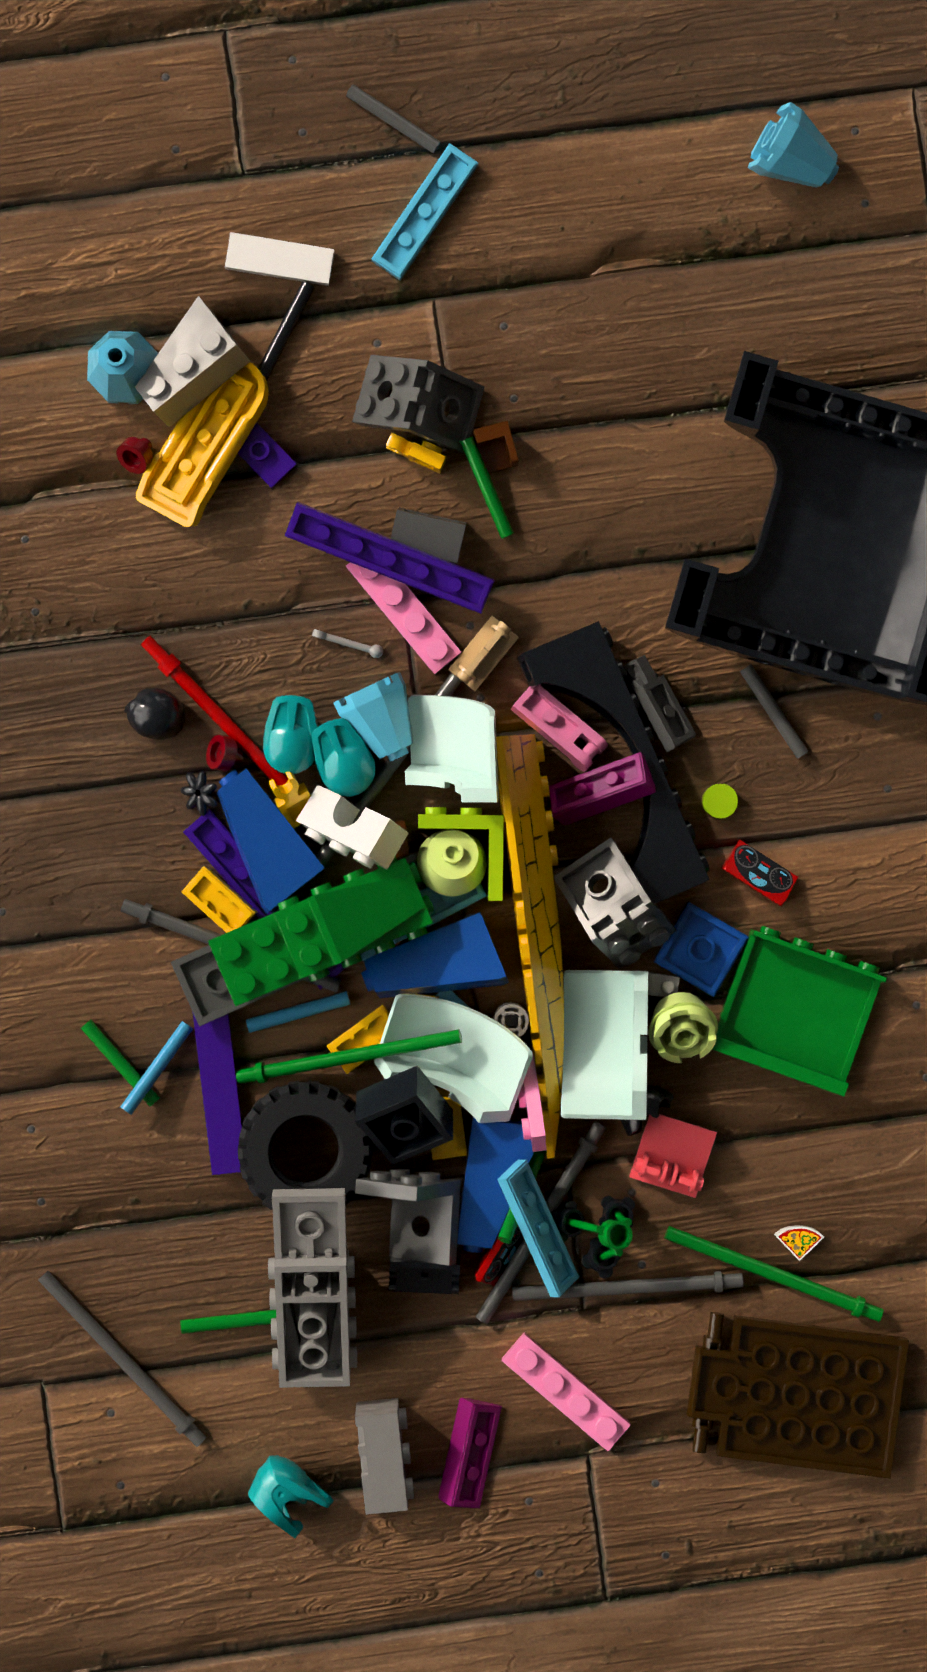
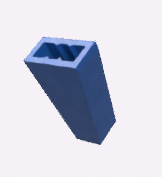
(266, 841)
(439, 961)
(483, 1204)

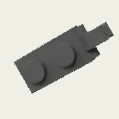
(659, 704)

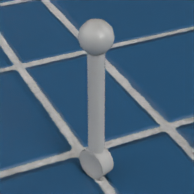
(375, 651)

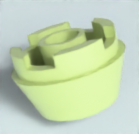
(452, 862)
(682, 1027)

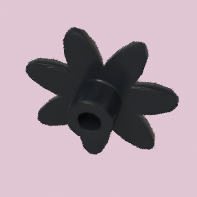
(199, 792)

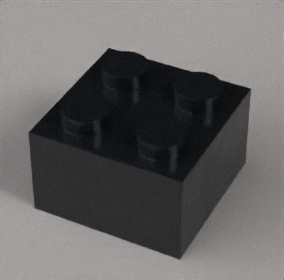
(404, 1115)

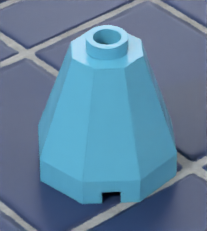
(794, 150)
(118, 379)
(380, 716)

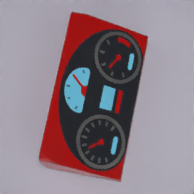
(759, 873)
(496, 1259)

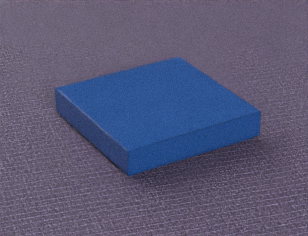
(701, 949)

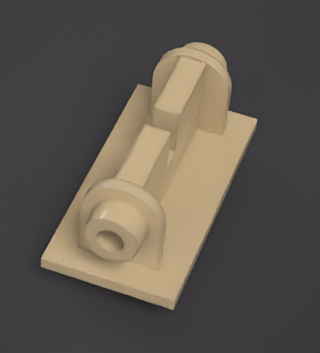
(483, 653)

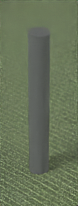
(393, 118)
(774, 711)

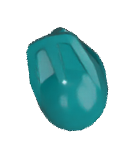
(289, 733)
(342, 758)
(280, 1482)

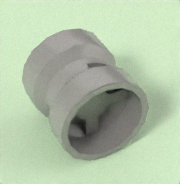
(509, 1014)

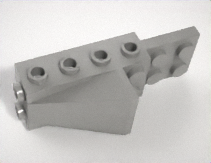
(312, 1289)

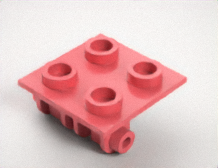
(673, 1155)

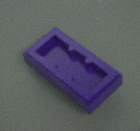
(266, 457)

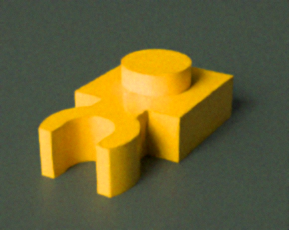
(426, 455)
(290, 798)

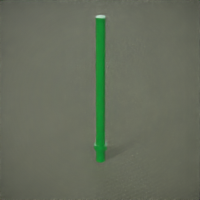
(262, 1072)
(855, 1305)

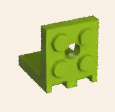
(473, 819)

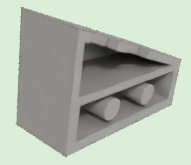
(190, 364)
(383, 1455)

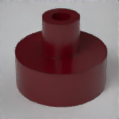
(135, 454)
(223, 753)

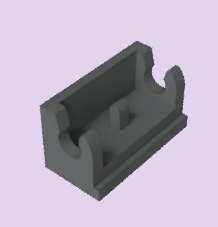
(429, 533)

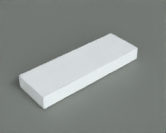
(279, 259)

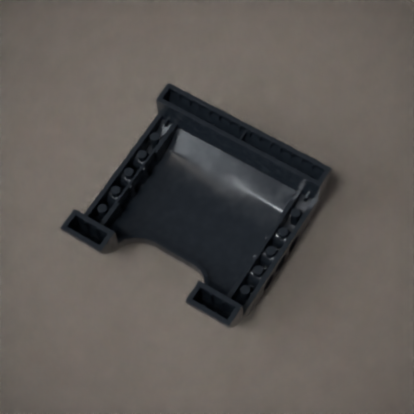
(840, 544)

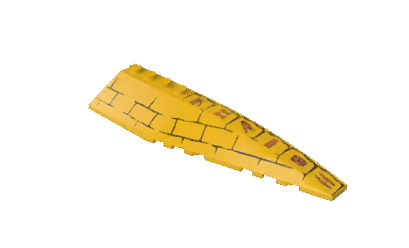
(535, 912)

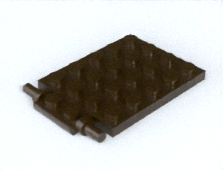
(799, 1395)

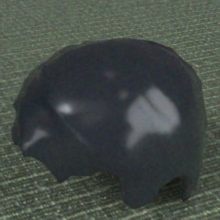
(156, 714)
(656, 1098)

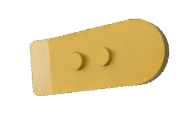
(203, 448)

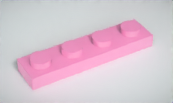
(408, 617)
(566, 1391)

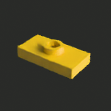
(218, 900)
(362, 1034)

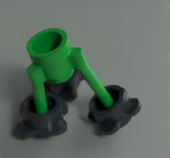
(613, 1232)

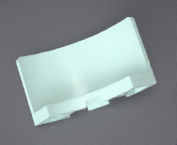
(454, 745)
(604, 1046)
(479, 1073)

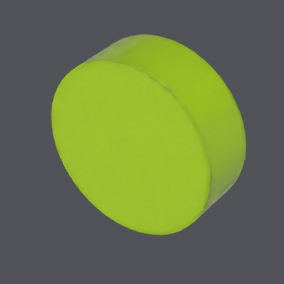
(719, 801)

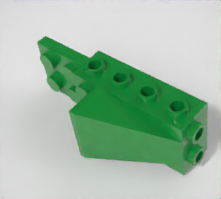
(323, 930)

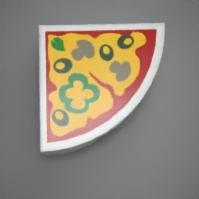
(799, 1239)

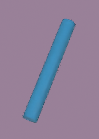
(298, 1012)
(156, 1068)

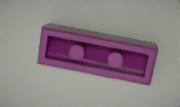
(601, 789)
(469, 1453)

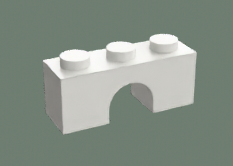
(370, 839)

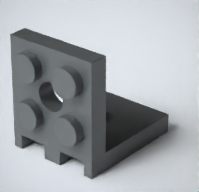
(418, 400)
(621, 918)
(411, 1199)

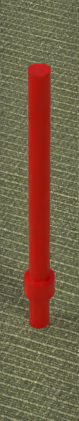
(171, 666)

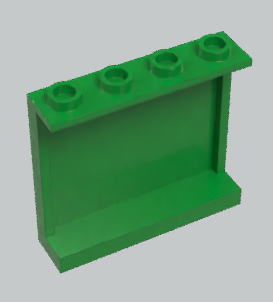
(797, 1010)

